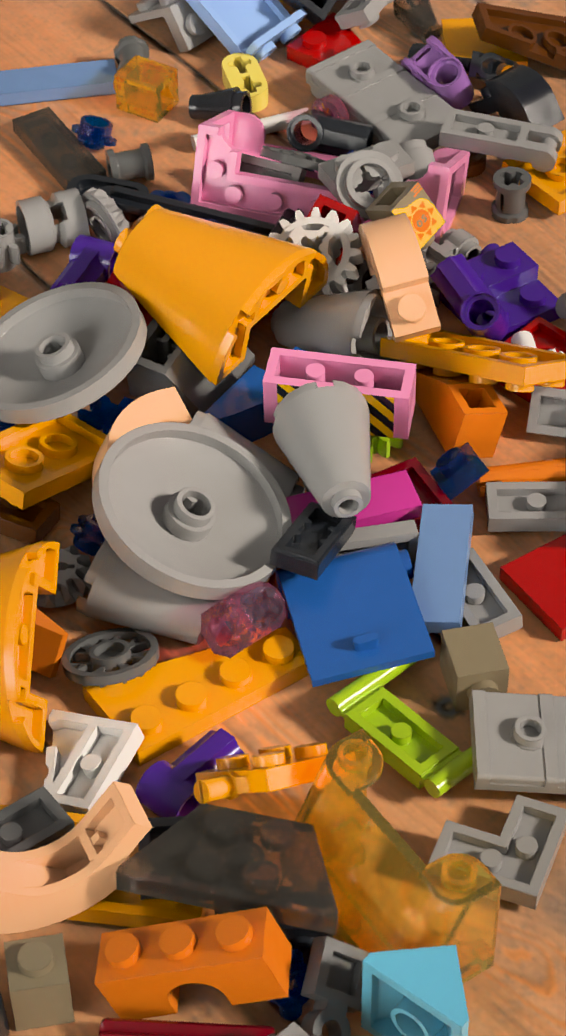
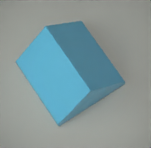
(414, 993)

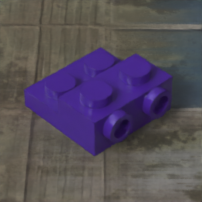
(515, 283)

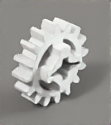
(327, 238)

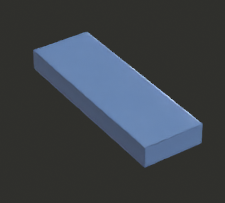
(57, 82)
(443, 564)

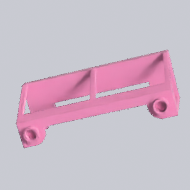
(225, 188)

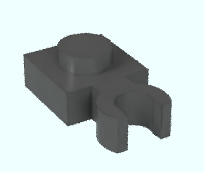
(334, 983)

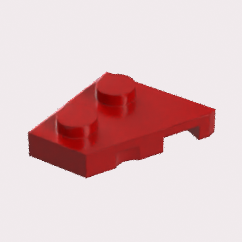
(321, 42)

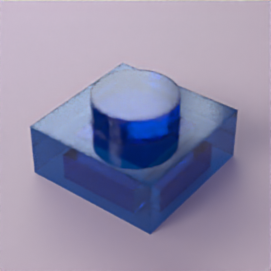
(458, 470)

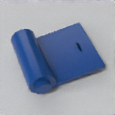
(357, 615)

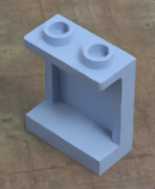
(249, 24)

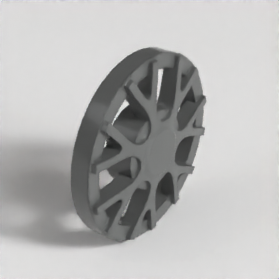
(292, 158)
(111, 657)

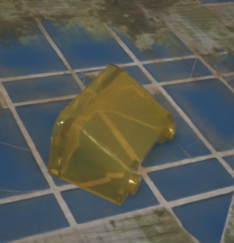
(377, 880)

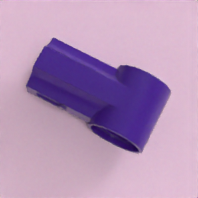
(89, 261)
(470, 297)
(169, 787)

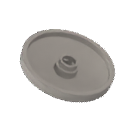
(67, 350)
(189, 509)

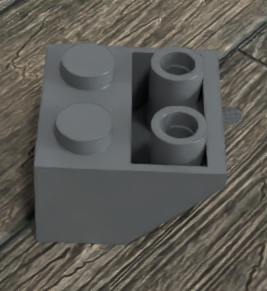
(167, 366)

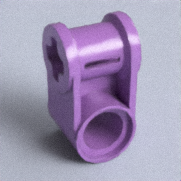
(441, 73)

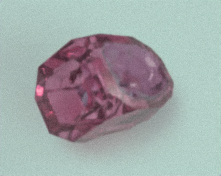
(243, 618)

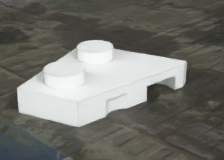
(87, 757)

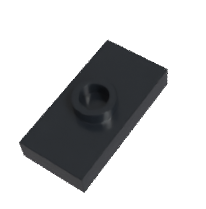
(311, 542)

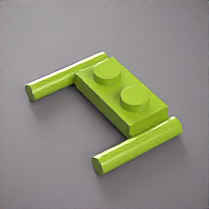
(401, 734)

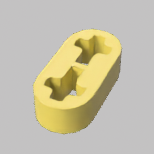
(250, 79)

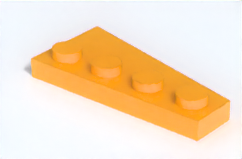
(198, 691)

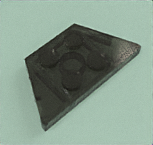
(235, 864)

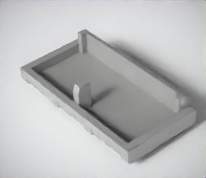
(380, 94)
(518, 742)

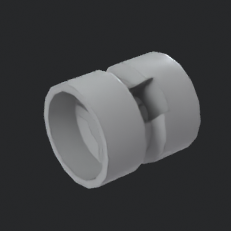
(37, 219)

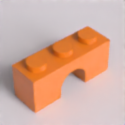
(231, 951)

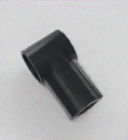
(334, 134)

